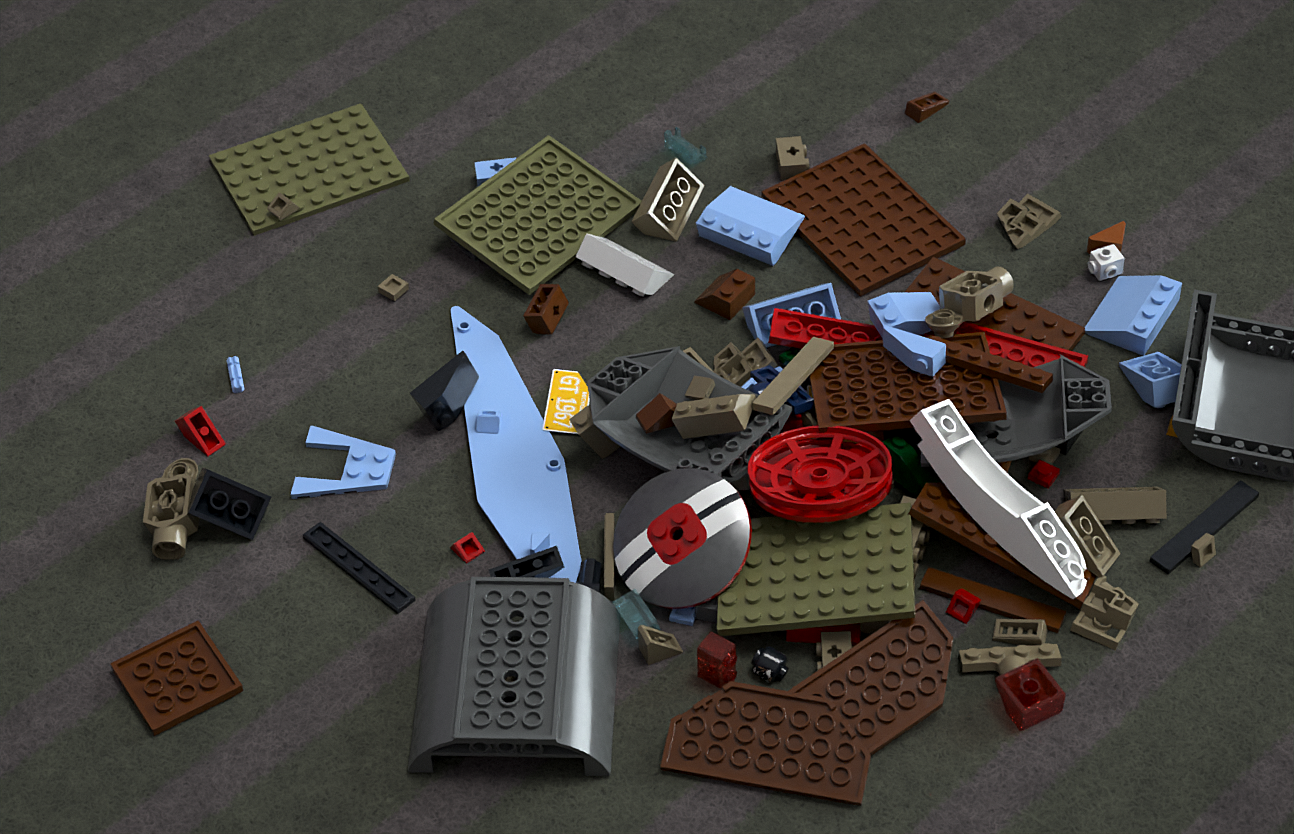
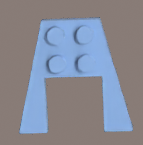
(366, 466)

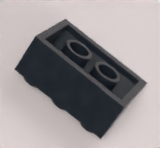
(228, 503)

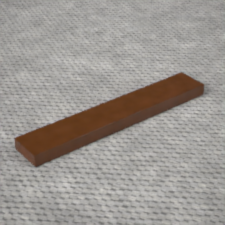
(993, 599)

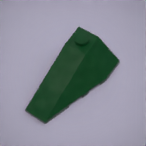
(907, 465)

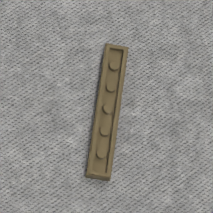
(792, 376)

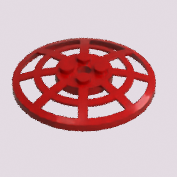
(819, 474)

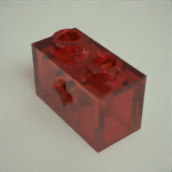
(716, 660)

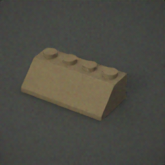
(668, 201)
(1124, 503)

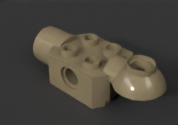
(969, 299)
(167, 509)

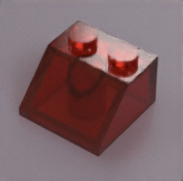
(1030, 694)

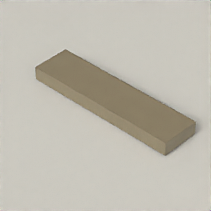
(609, 559)

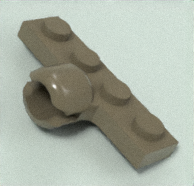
(1008, 658)

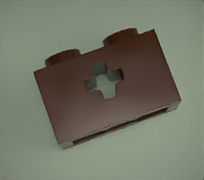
(546, 309)

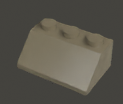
(713, 415)

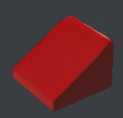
(468, 548)
(963, 605)

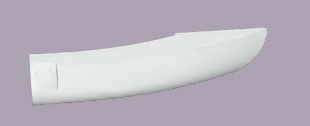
(997, 501)

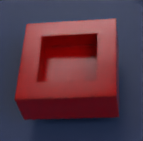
(1044, 474)

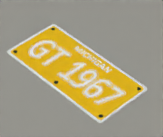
(566, 398)

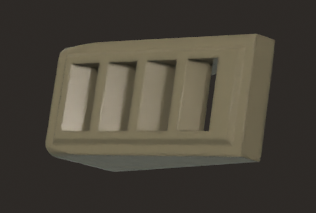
(1028, 639)

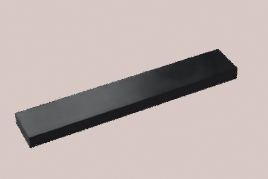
(1209, 522)
(359, 567)

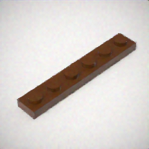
(996, 366)

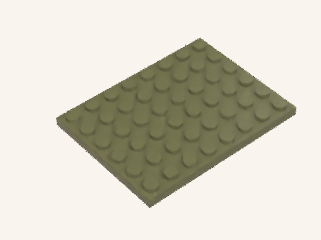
(311, 165)
(537, 214)
(823, 573)

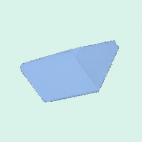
(488, 421)
(539, 541)

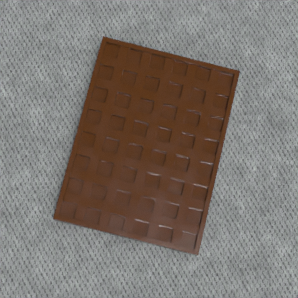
(865, 219)

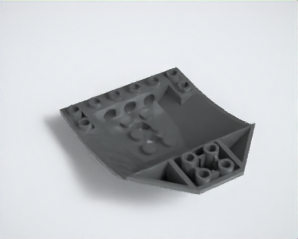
(636, 379)
(1047, 418)

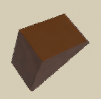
(657, 414)

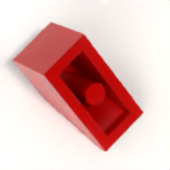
(200, 430)

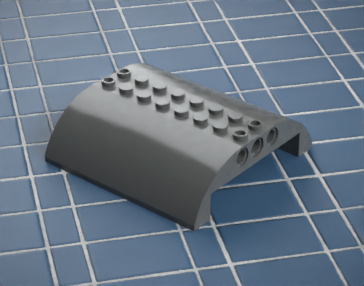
(1237, 392)

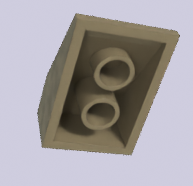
(1089, 535)

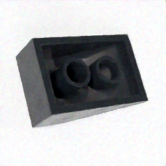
(446, 391)

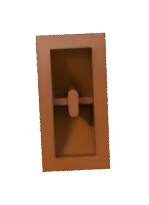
(1107, 237)

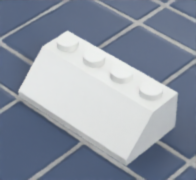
(622, 264)

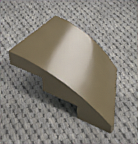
(1026, 225)
(742, 363)
(1108, 607)

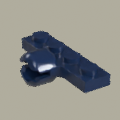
(798, 400)

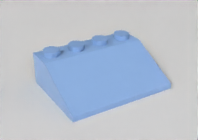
(749, 225)
(1134, 311)

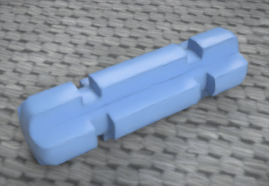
(235, 374)

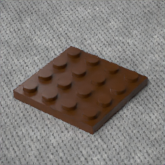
(176, 677)

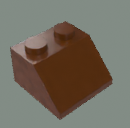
(728, 293)

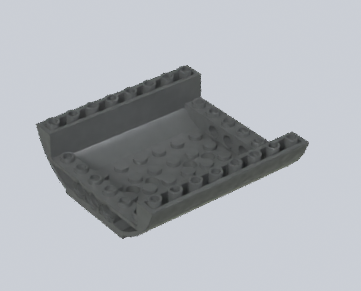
(560, 663)

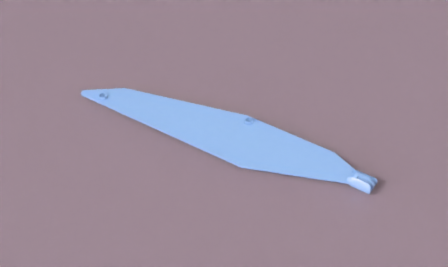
(519, 469)

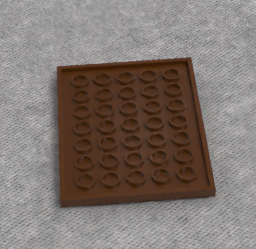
(875, 391)

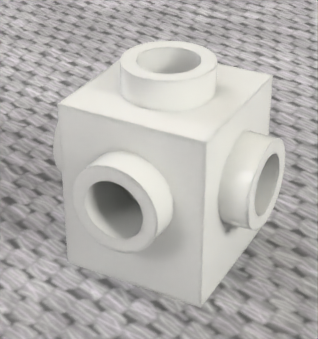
(1106, 262)

